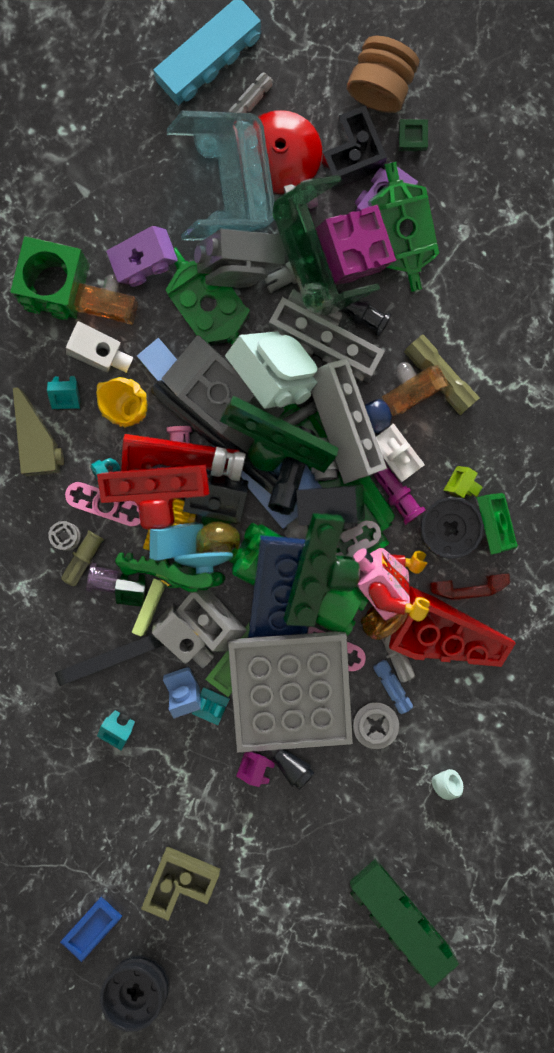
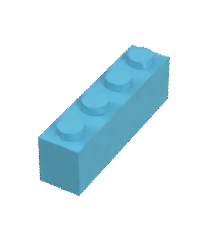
(208, 51)

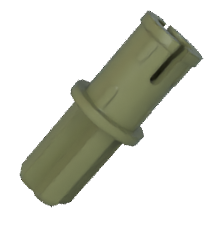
(81, 558)

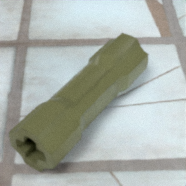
(458, 392)

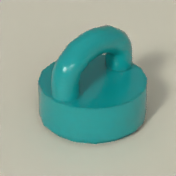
(100, 466)

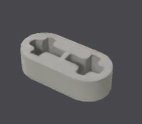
(363, 544)

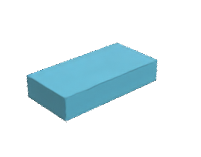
(173, 540)

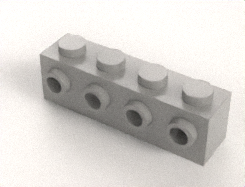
(326, 339)
(345, 422)

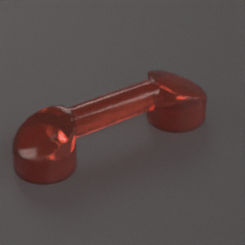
(495, 584)

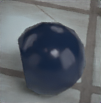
(379, 415)

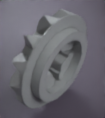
(376, 739)

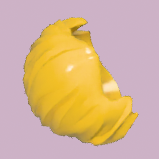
(122, 401)

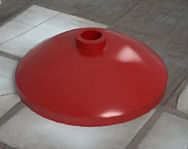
(302, 152)

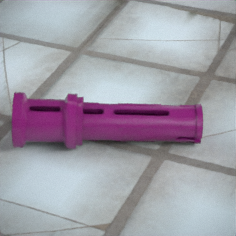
(399, 495)

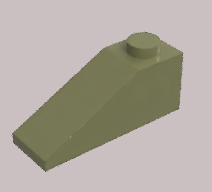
(36, 446)

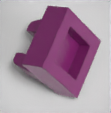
(253, 768)

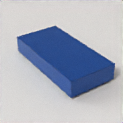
(91, 929)

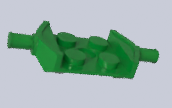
(410, 202)
(187, 292)

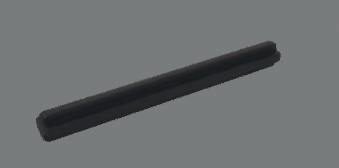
(174, 403)

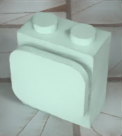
(273, 368)

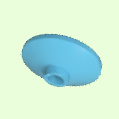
(203, 561)

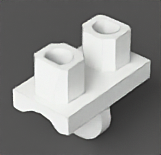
(398, 453)

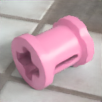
(180, 433)

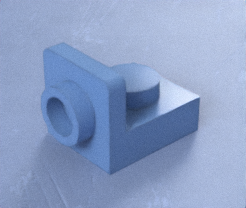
(183, 692)

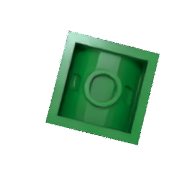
(40, 255)

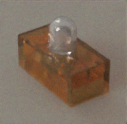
(106, 301)
(414, 387)

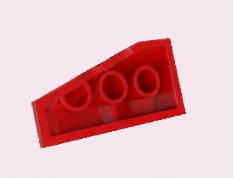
(449, 636)

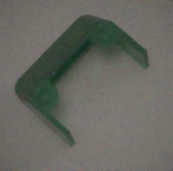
(306, 252)

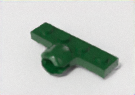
(276, 438)
(320, 570)

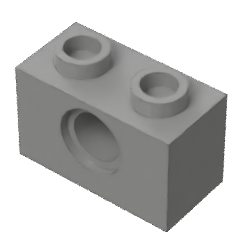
(210, 620)

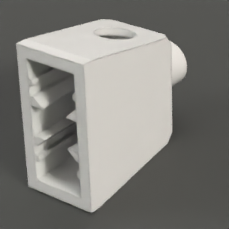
(85, 343)

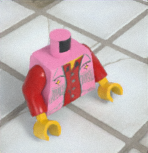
(386, 582)

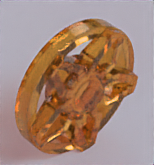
(379, 624)

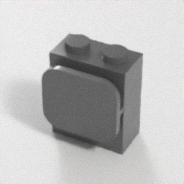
(238, 257)

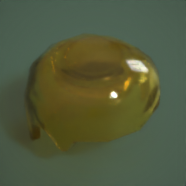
(217, 538)

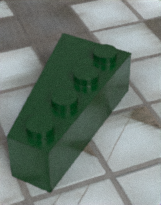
(404, 923)

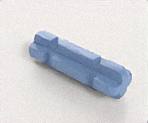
(393, 686)

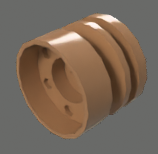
(383, 74)

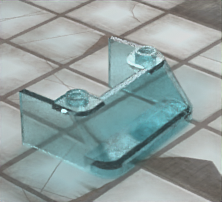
(243, 168)

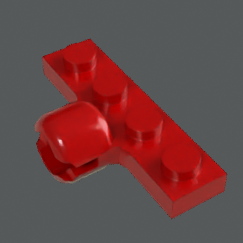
(154, 490)

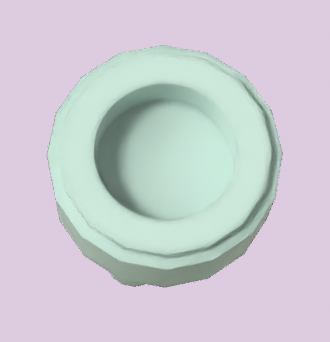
(448, 784)

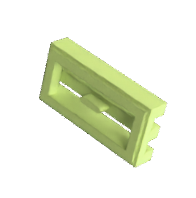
(149, 608)

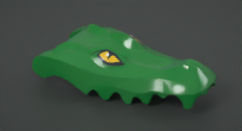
(171, 575)

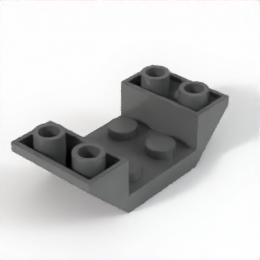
(208, 384)

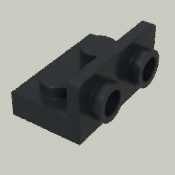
(224, 500)

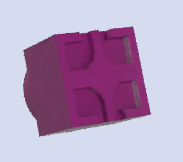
(355, 244)

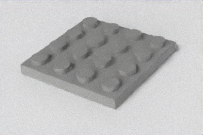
(290, 691)

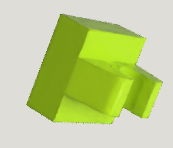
(463, 483)

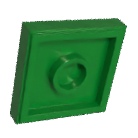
(497, 523)

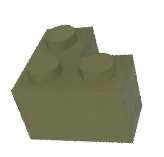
(178, 875)

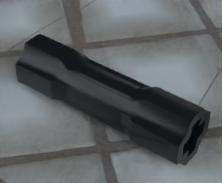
(284, 491)

